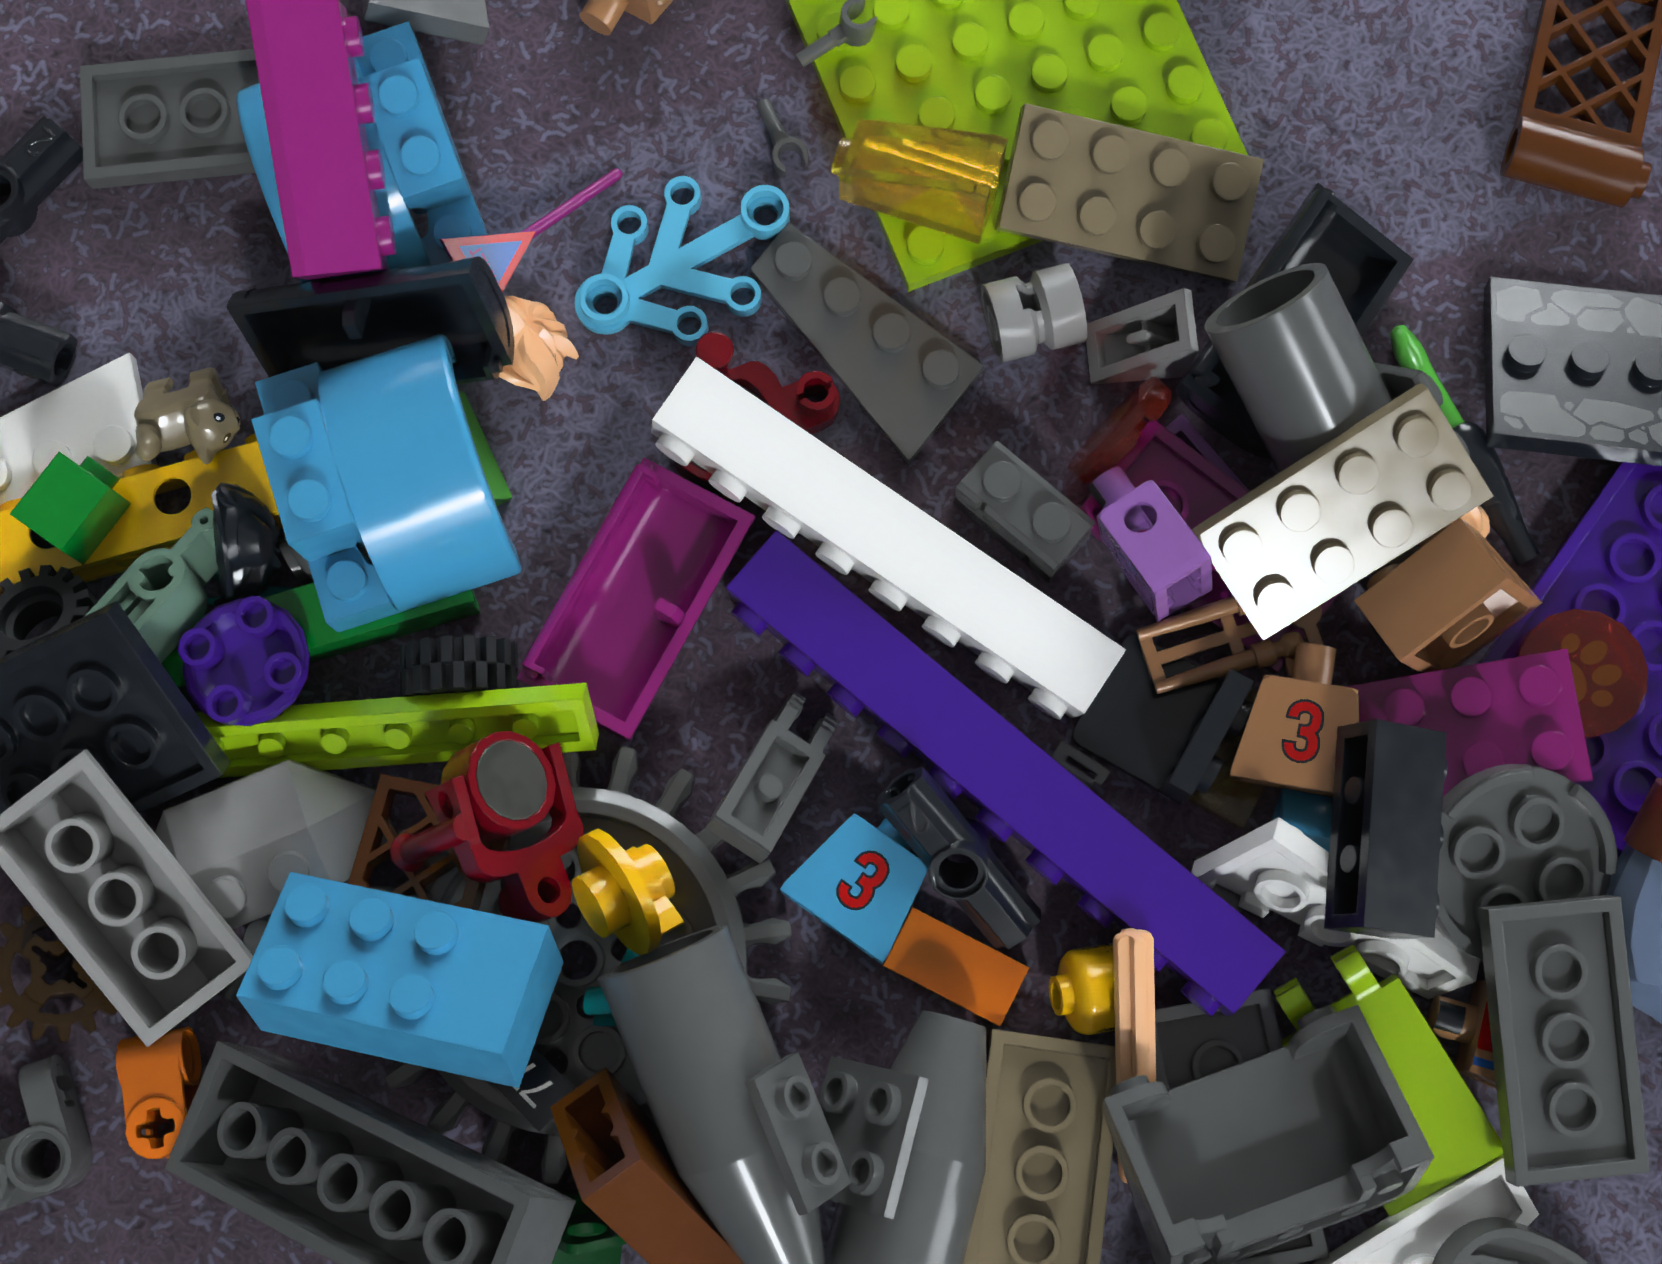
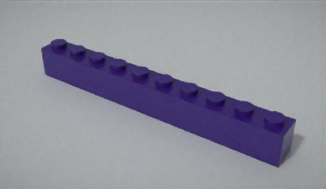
(1003, 774)

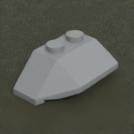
(260, 828)

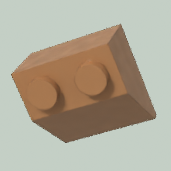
(1446, 599)

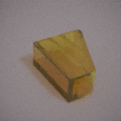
(922, 174)

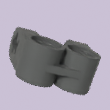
(54, 1116)

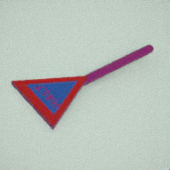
(506, 249)

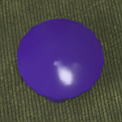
(245, 661)

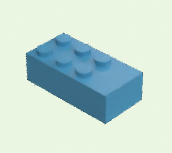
(402, 978)

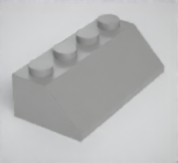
(118, 898)

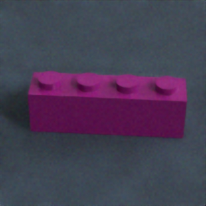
(320, 137)

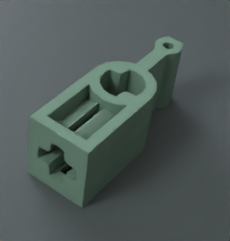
(166, 587)

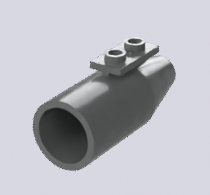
(724, 1100)

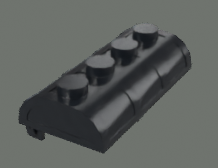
(1363, 269)
(379, 311)

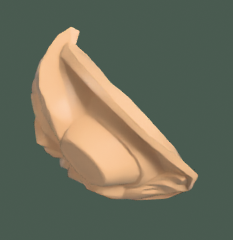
(539, 347)

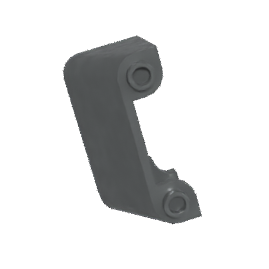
(1267, 1144)

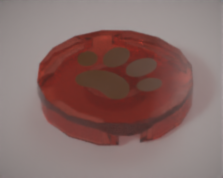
(1120, 430)
(1604, 663)

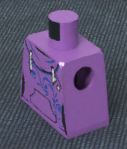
(1163, 563)

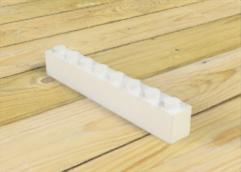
(884, 540)

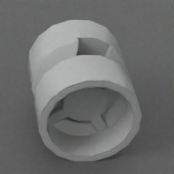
(1034, 312)

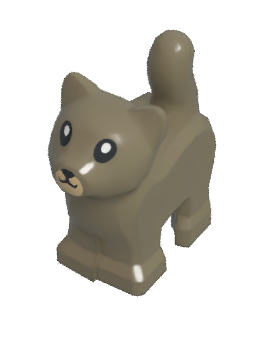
(184, 417)

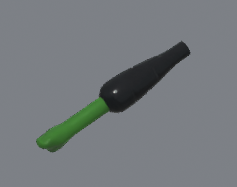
(1502, 508)

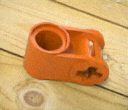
(157, 1086)

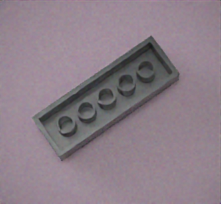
(353, 1172)

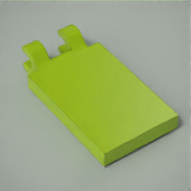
(1427, 1077)

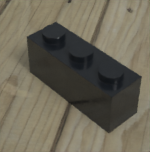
(1386, 830)

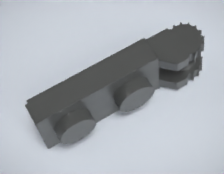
(771, 782)

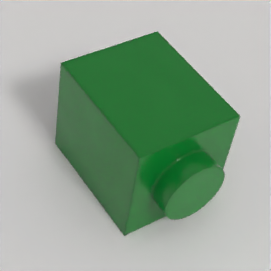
(72, 506)

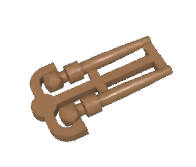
(1260, 654)

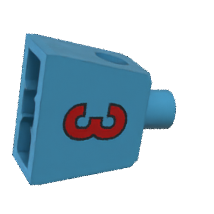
(860, 884)

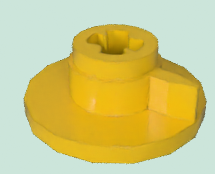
(625, 891)

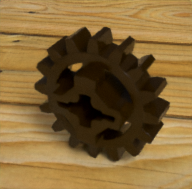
(36, 995)

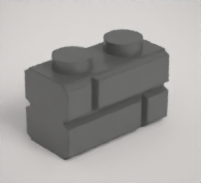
(1022, 511)

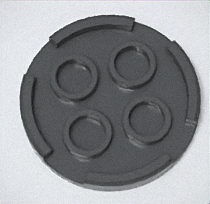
(1518, 840)

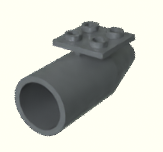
(1304, 364)
(910, 1147)

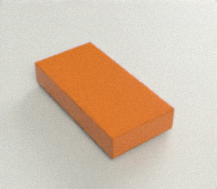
(956, 967)

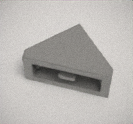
(1144, 341)

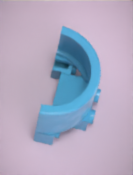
(413, 144)
(383, 464)

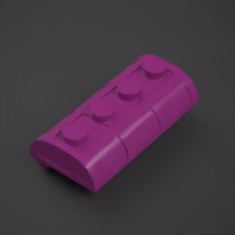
(637, 594)

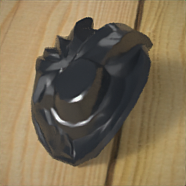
(243, 543)

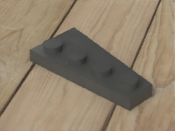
(878, 349)

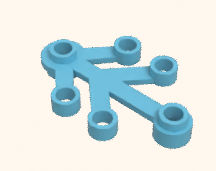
(675, 266)

